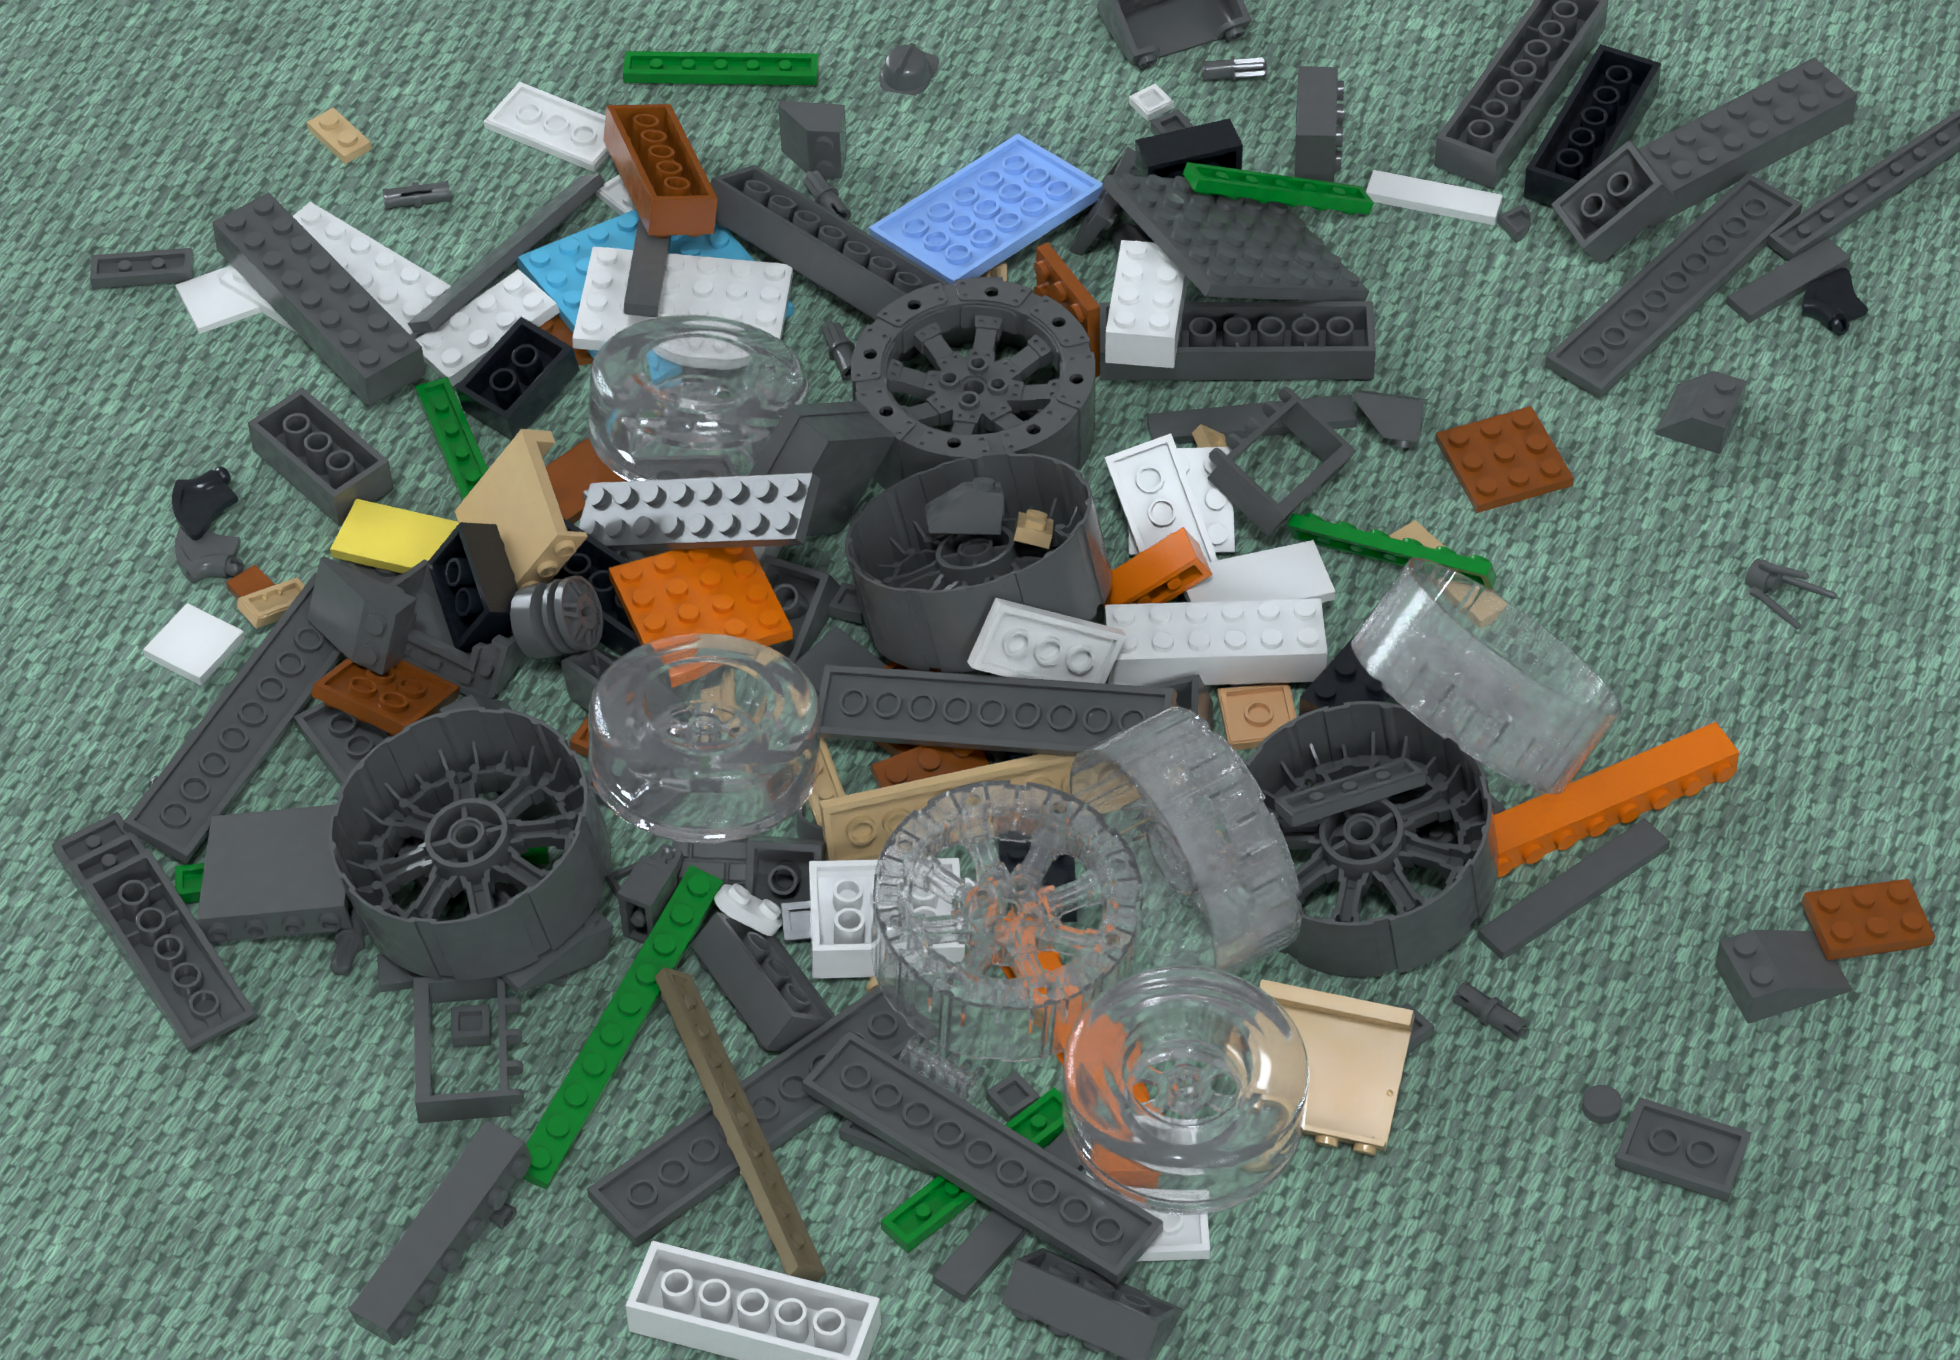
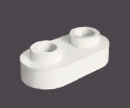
(749, 910)

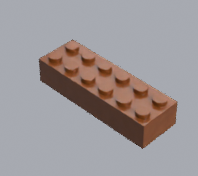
(660, 170)

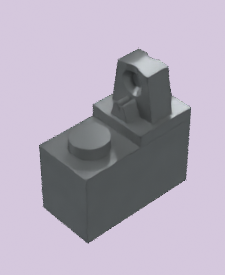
(648, 891)

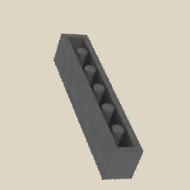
(441, 1233)

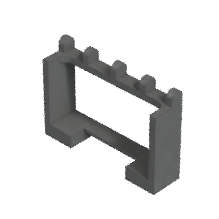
(1309, 429)
(470, 1104)

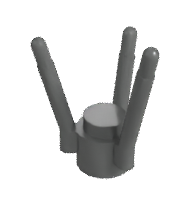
(1767, 577)

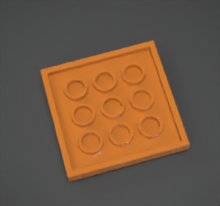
(700, 593)

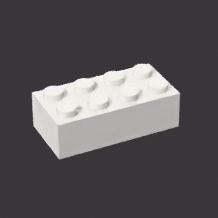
(1145, 307)

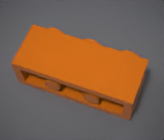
(1160, 571)

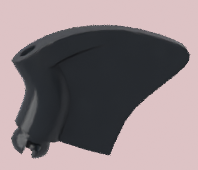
(1833, 301)
(201, 500)

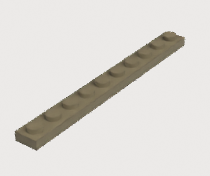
(740, 1126)

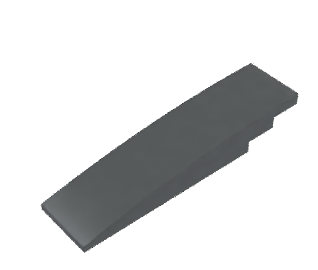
(153, 931)

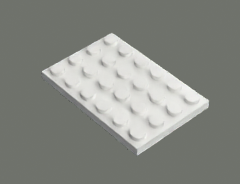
(388, 277)
(691, 286)

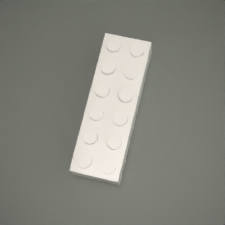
(1219, 641)
(747, 1309)

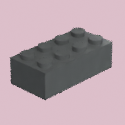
(320, 454)

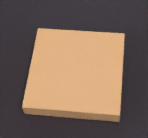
(1254, 712)

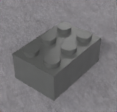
(1317, 123)

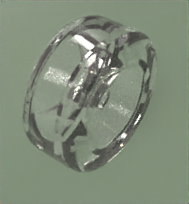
(689, 397)
(704, 781)
(1187, 1161)

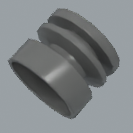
(556, 618)

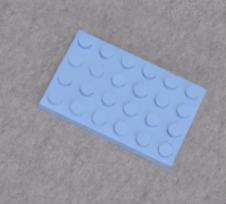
(988, 210)

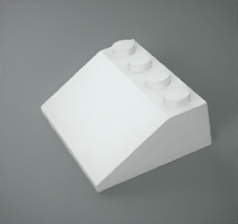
(843, 915)

